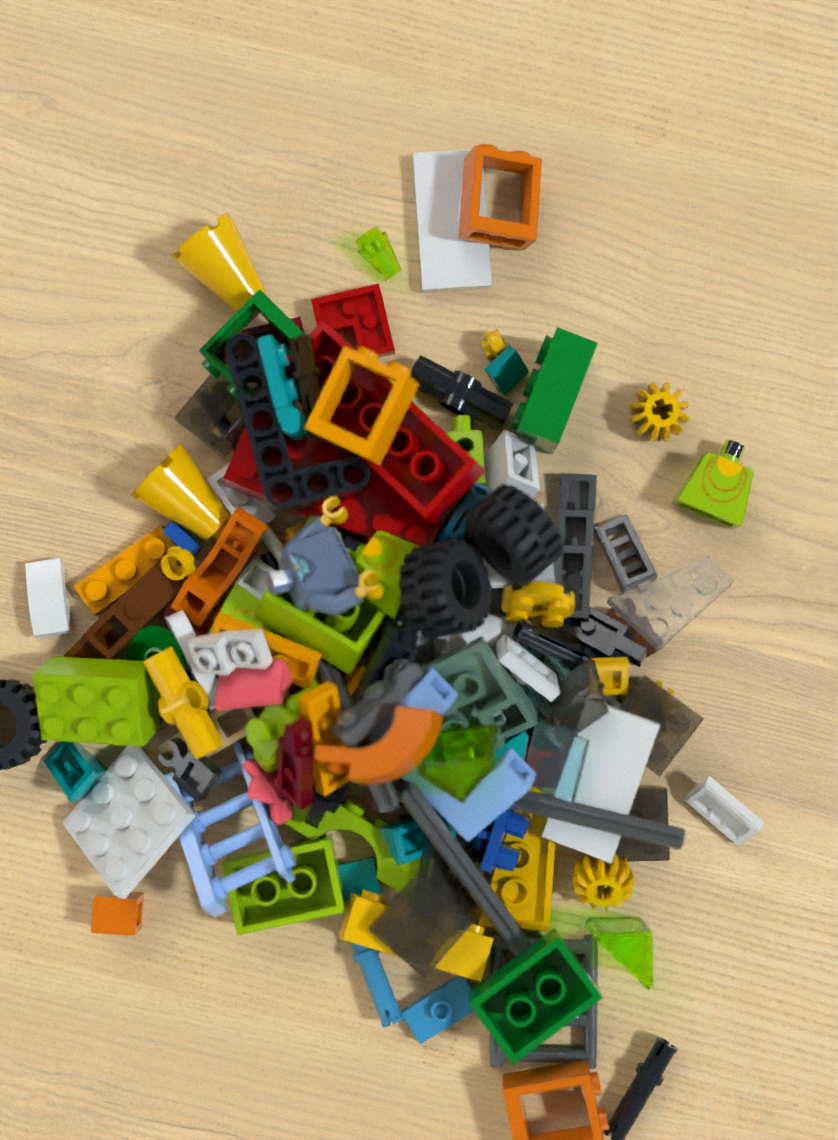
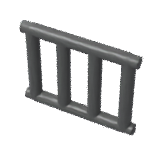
(587, 1020)

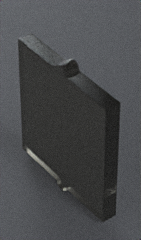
(580, 699)

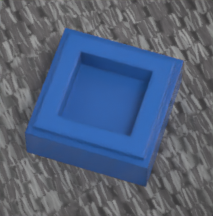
(182, 538)

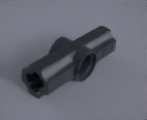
(460, 393)

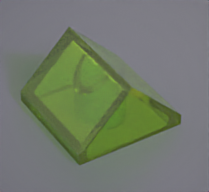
(460, 759)
(628, 942)

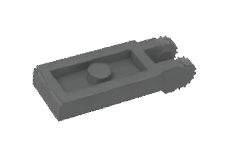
(377, 703)

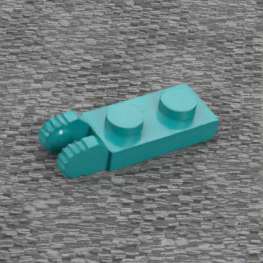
(282, 389)

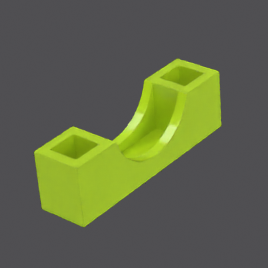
(351, 817)

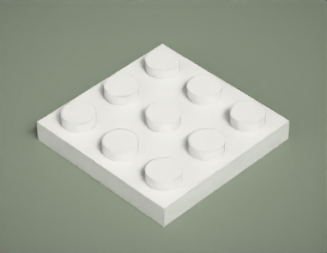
(128, 820)

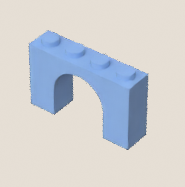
(496, 792)

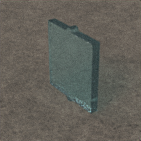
(557, 760)

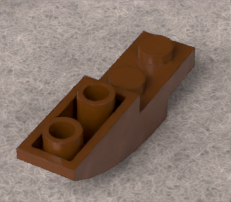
(127, 615)

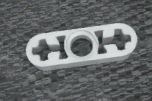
(183, 632)

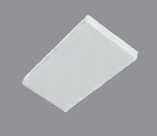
(445, 259)
(609, 778)

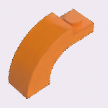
(215, 576)
(393, 756)

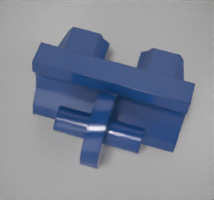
(498, 854)

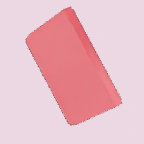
(253, 686)

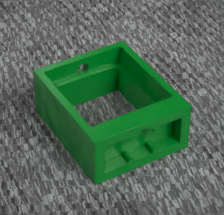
(256, 304)

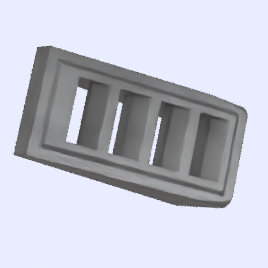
(621, 573)

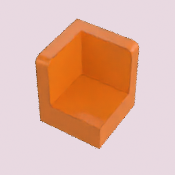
(117, 914)

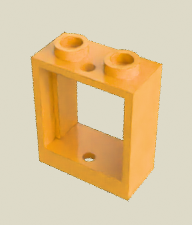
(389, 418)

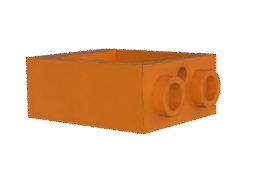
(491, 230)
(552, 1078)

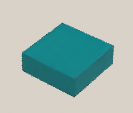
(506, 370)
(358, 876)

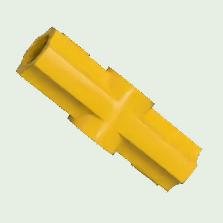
(183, 703)

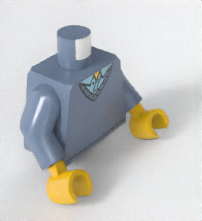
(319, 568)

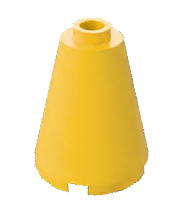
(221, 262)
(183, 495)

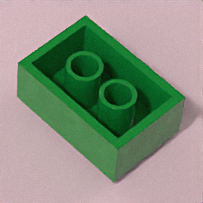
(553, 389)
(534, 996)

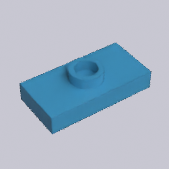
(438, 1008)

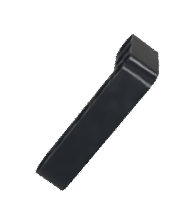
(273, 440)

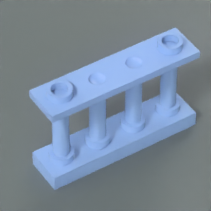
(202, 855)

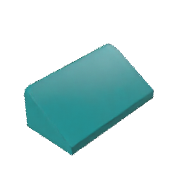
(406, 839)

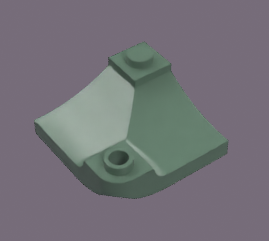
(484, 692)

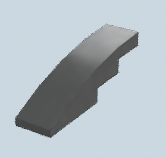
(577, 531)

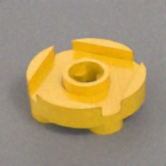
(538, 603)

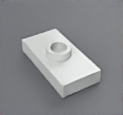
(527, 668)
(724, 811)

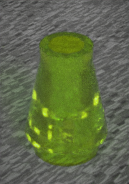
(378, 252)

